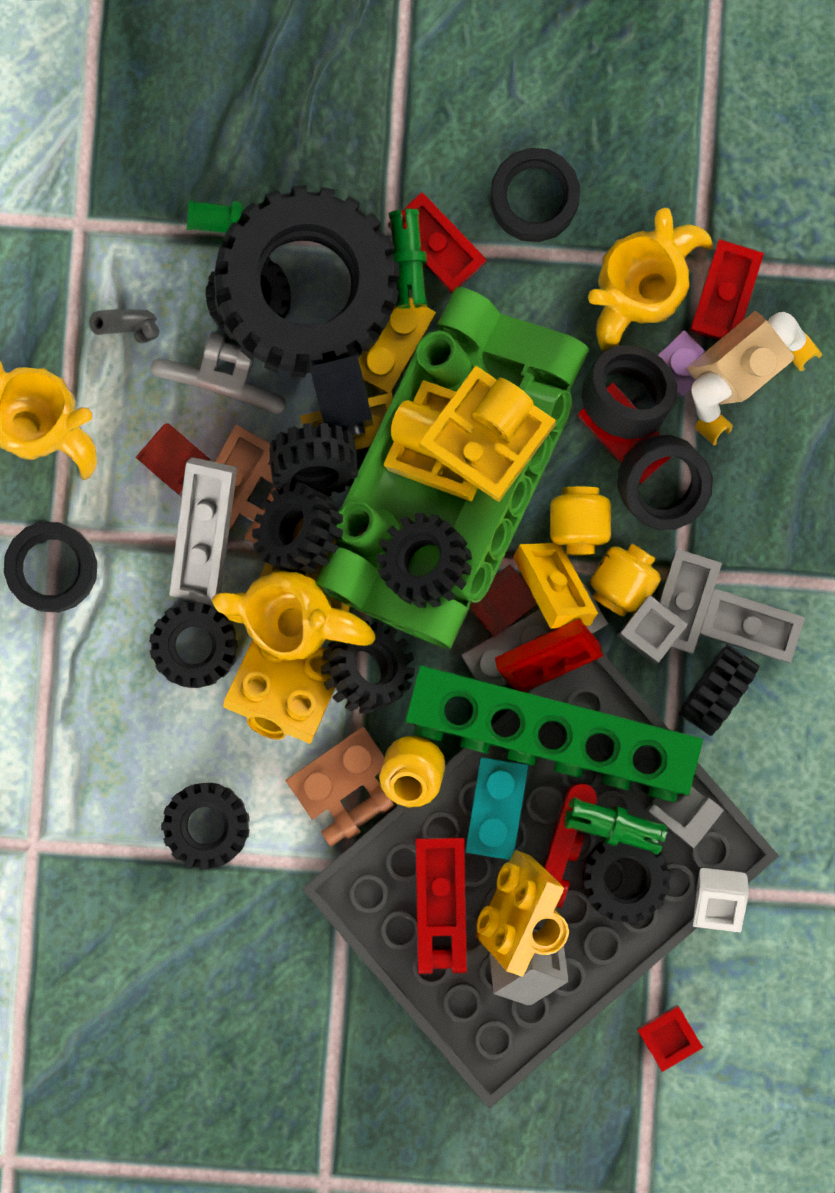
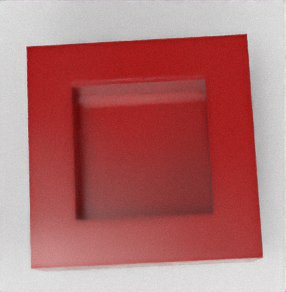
(669, 1038)

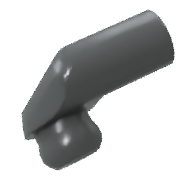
(125, 321)

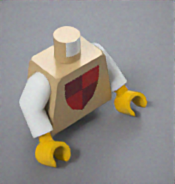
(743, 364)

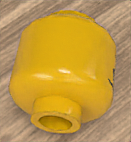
(580, 520)
(624, 579)
(412, 771)

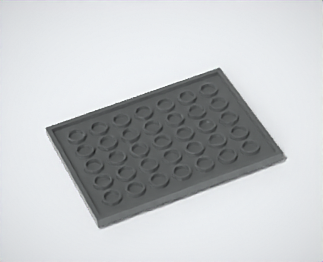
(486, 1037)

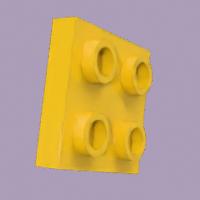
(408, 428)
(488, 432)
(280, 694)
(522, 899)

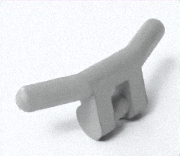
(210, 379)

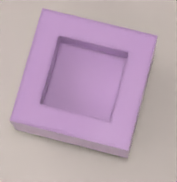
(678, 357)

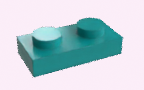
(496, 808)

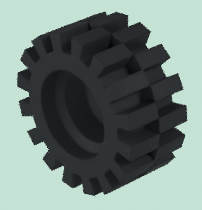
(280, 522)
(404, 545)
(164, 645)
(353, 686)
(719, 690)
(176, 825)

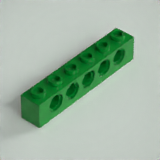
(676, 750)

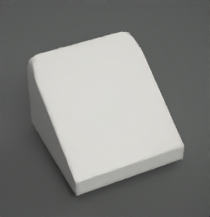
(720, 900)

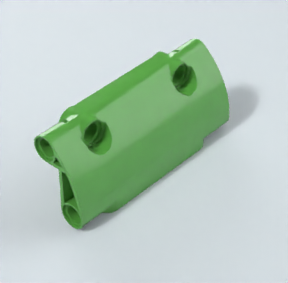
(472, 335)

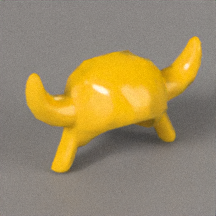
(644, 277)
(42, 417)
(291, 616)

